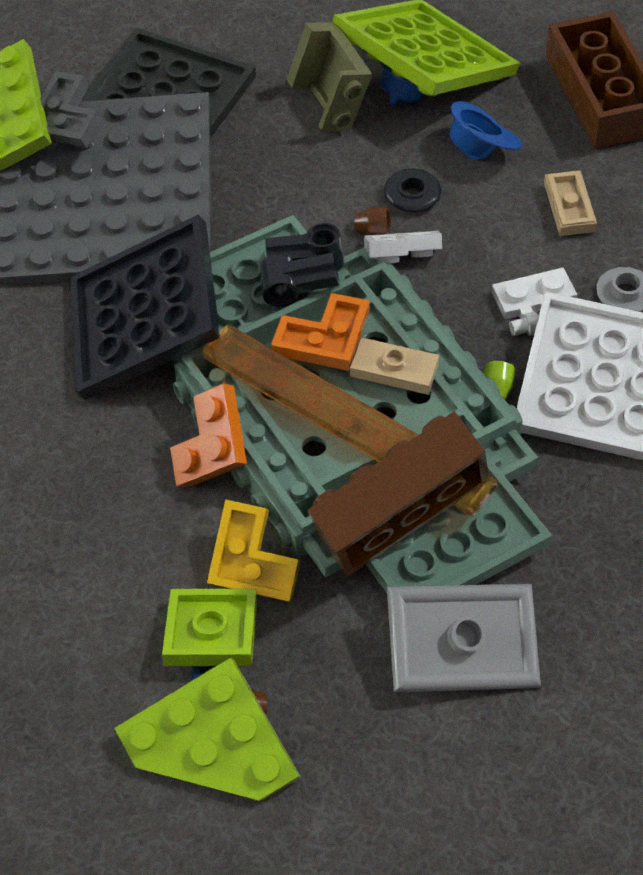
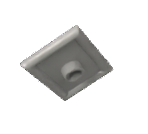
(463, 637)

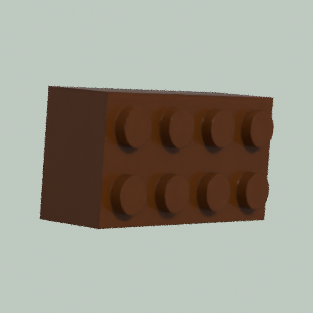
(599, 76)
(399, 492)

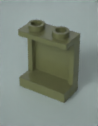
(332, 71)

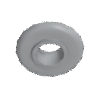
(611, 295)

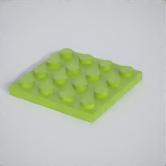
(425, 46)
(21, 112)

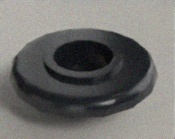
(412, 178)

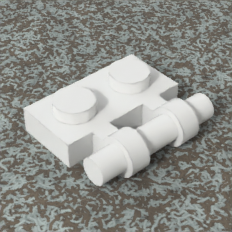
(525, 296)

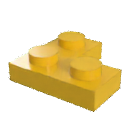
(238, 558)

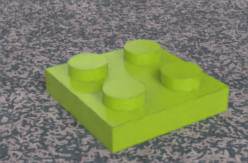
(210, 627)

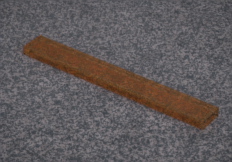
(319, 401)

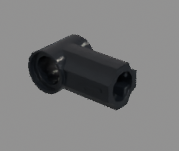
(318, 240)
(286, 278)

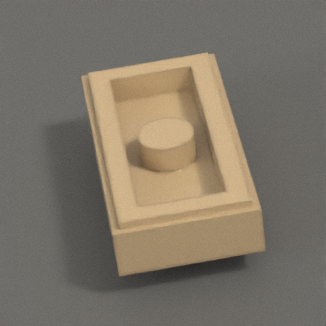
(570, 203)
(394, 365)

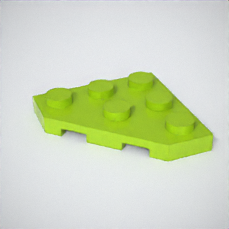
(211, 737)

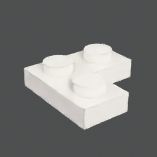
(391, 246)

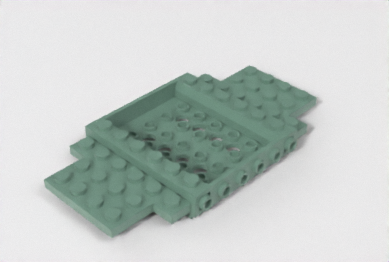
(287, 481)

